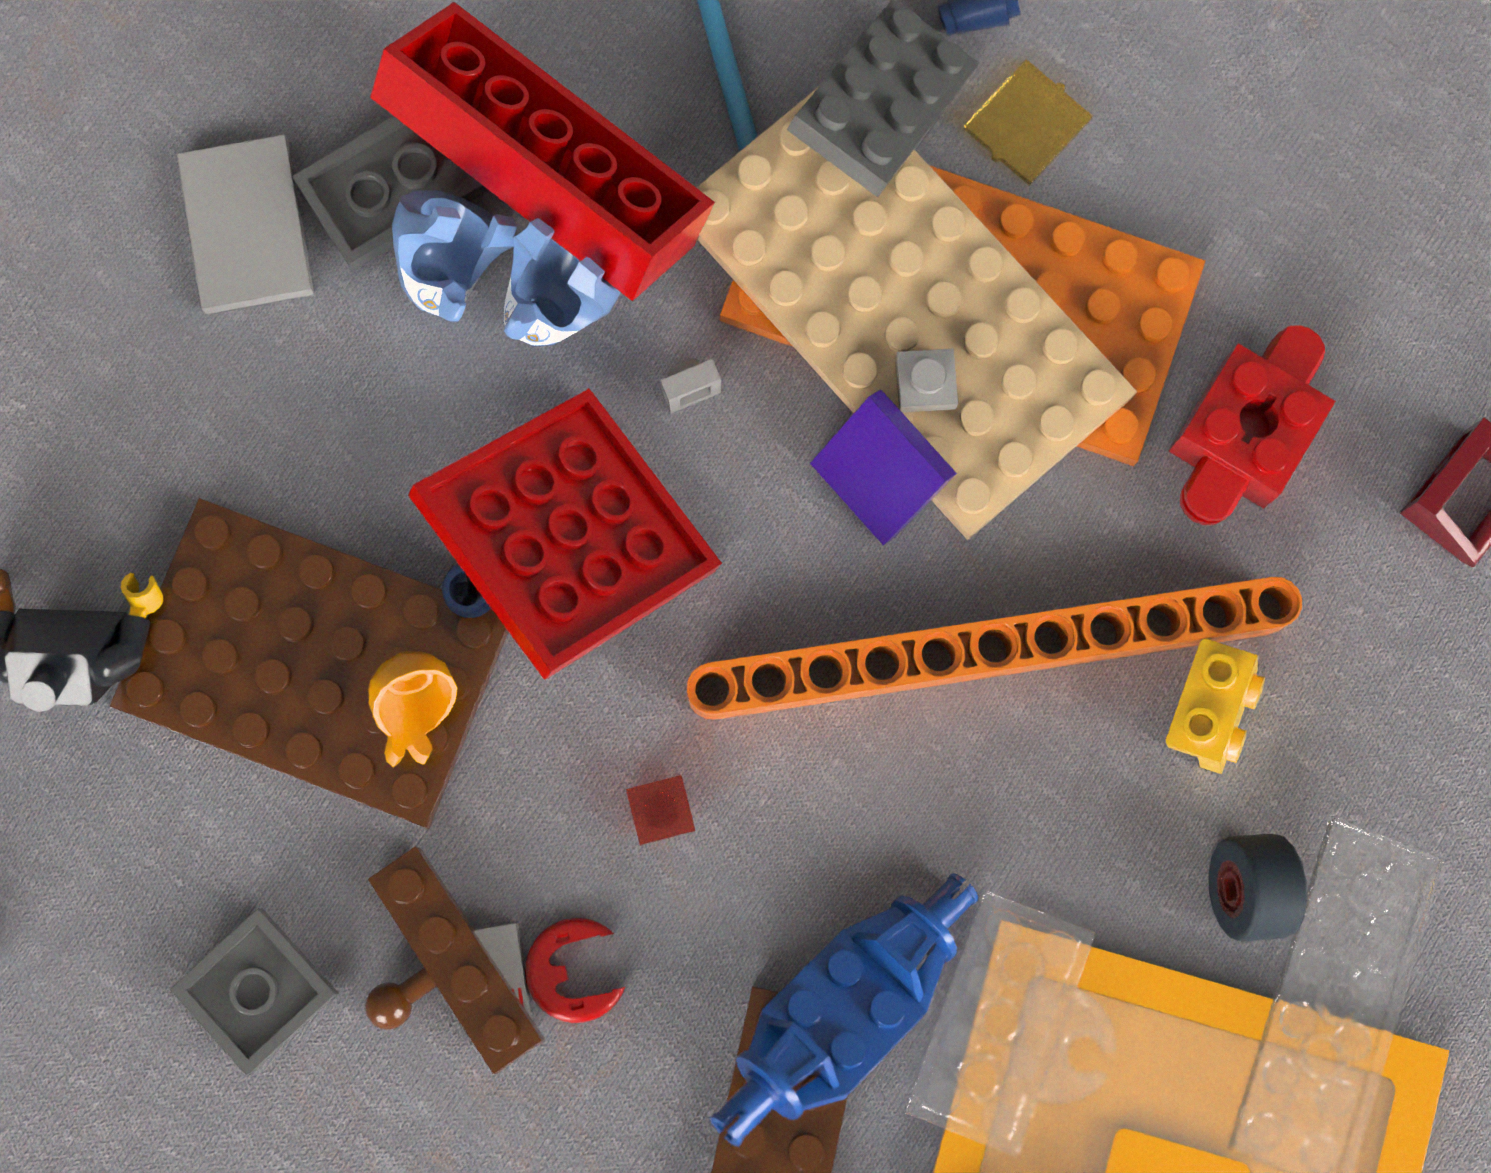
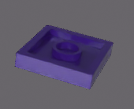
(882, 467)

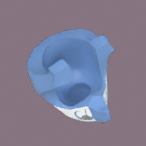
(445, 248)
(552, 290)

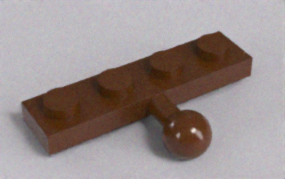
(451, 961)

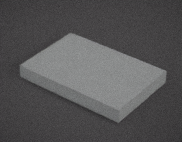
(245, 224)

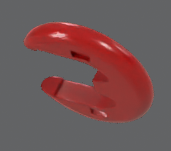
(544, 977)

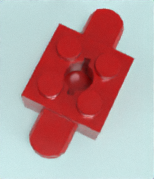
(1252, 425)

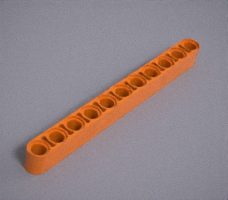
(1017, 633)

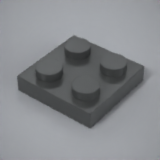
(254, 991)

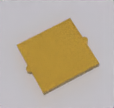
(1028, 122)

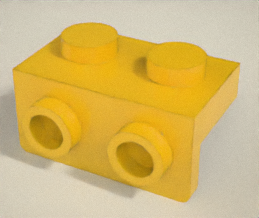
(1213, 702)

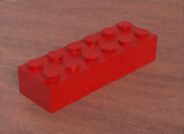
(540, 148)

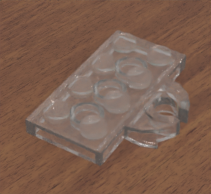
(1010, 1027)

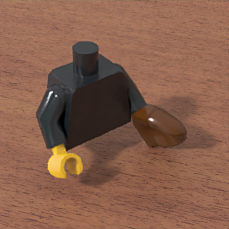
(72, 653)

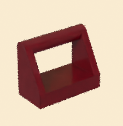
(1426, 505)

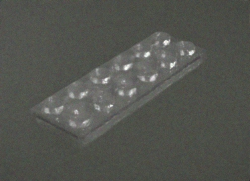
(1336, 1003)

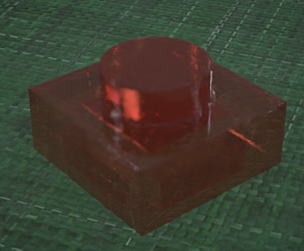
(660, 810)

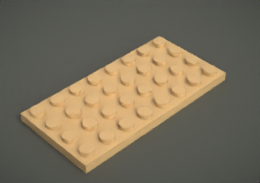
(911, 272)

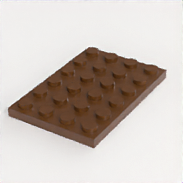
(274, 655)

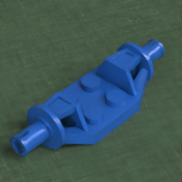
(845, 1010)

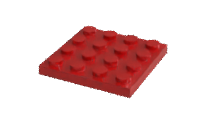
(564, 531)

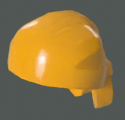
(410, 699)

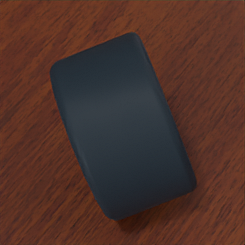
(1257, 887)

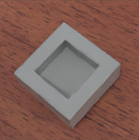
(926, 380)
(690, 384)

